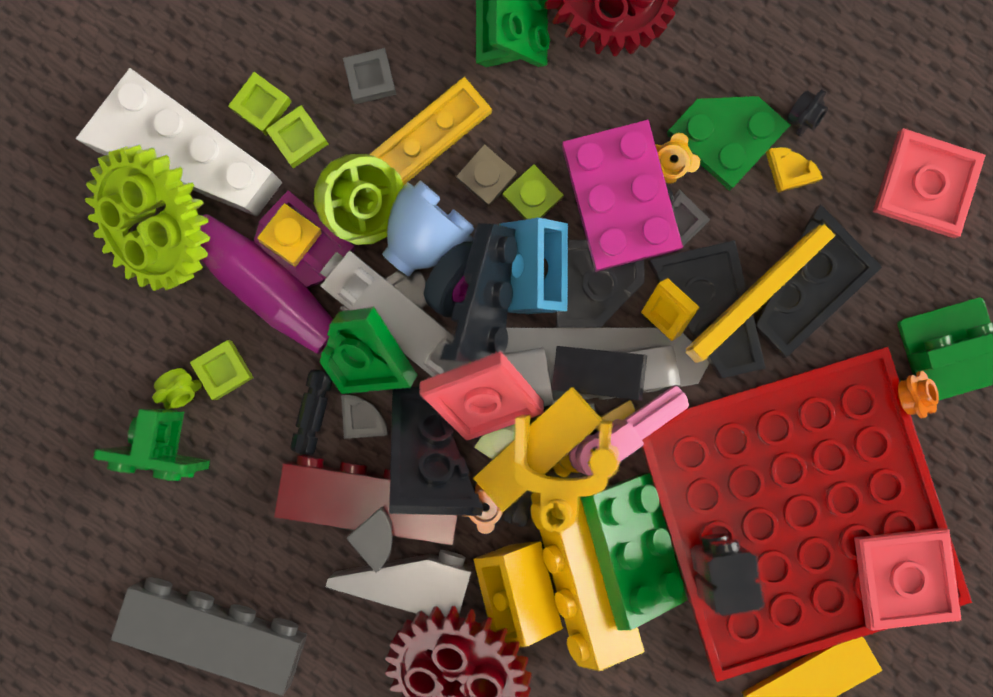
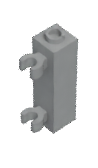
(413, 329)

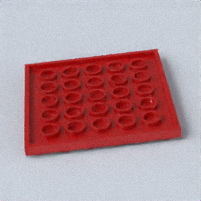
(794, 480)

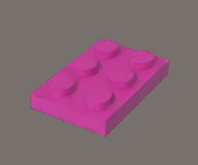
(622, 195)

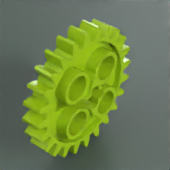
(128, 191)

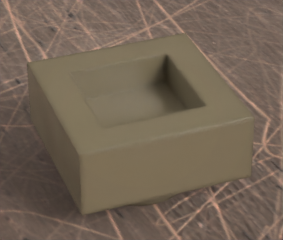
(486, 175)

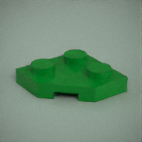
(730, 134)
(364, 354)

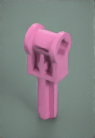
(628, 433)

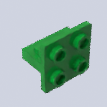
(511, 32)
(951, 346)
(154, 446)

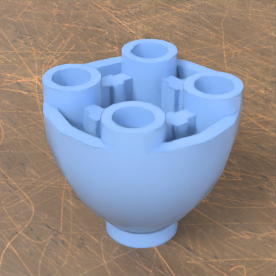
(421, 231)

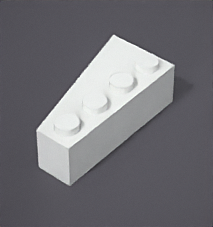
(148, 117)

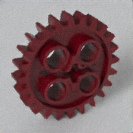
(631, 21)
(455, 658)

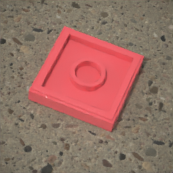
(929, 183)
(482, 396)
(907, 579)

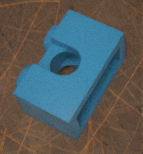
(535, 241)

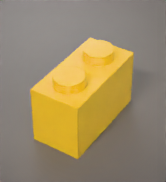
(518, 592)

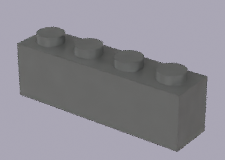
(210, 635)

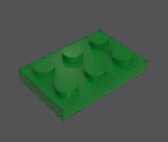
(634, 551)

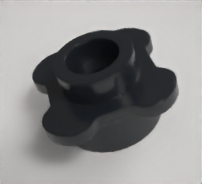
(808, 111)

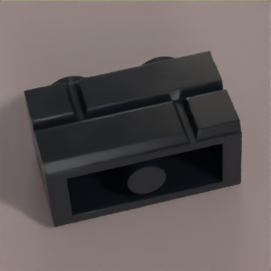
(726, 575)

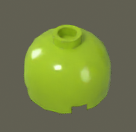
(357, 197)

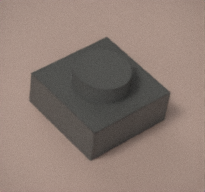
(369, 76)

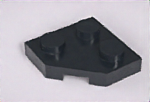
(599, 294)

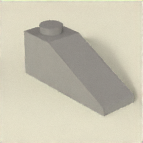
(410, 582)

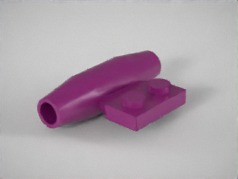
(270, 283)

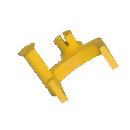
(563, 491)

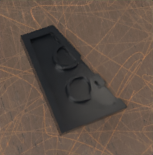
(714, 282)
(816, 288)
(489, 294)
(425, 462)

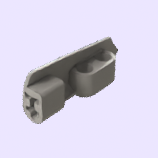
(667, 365)

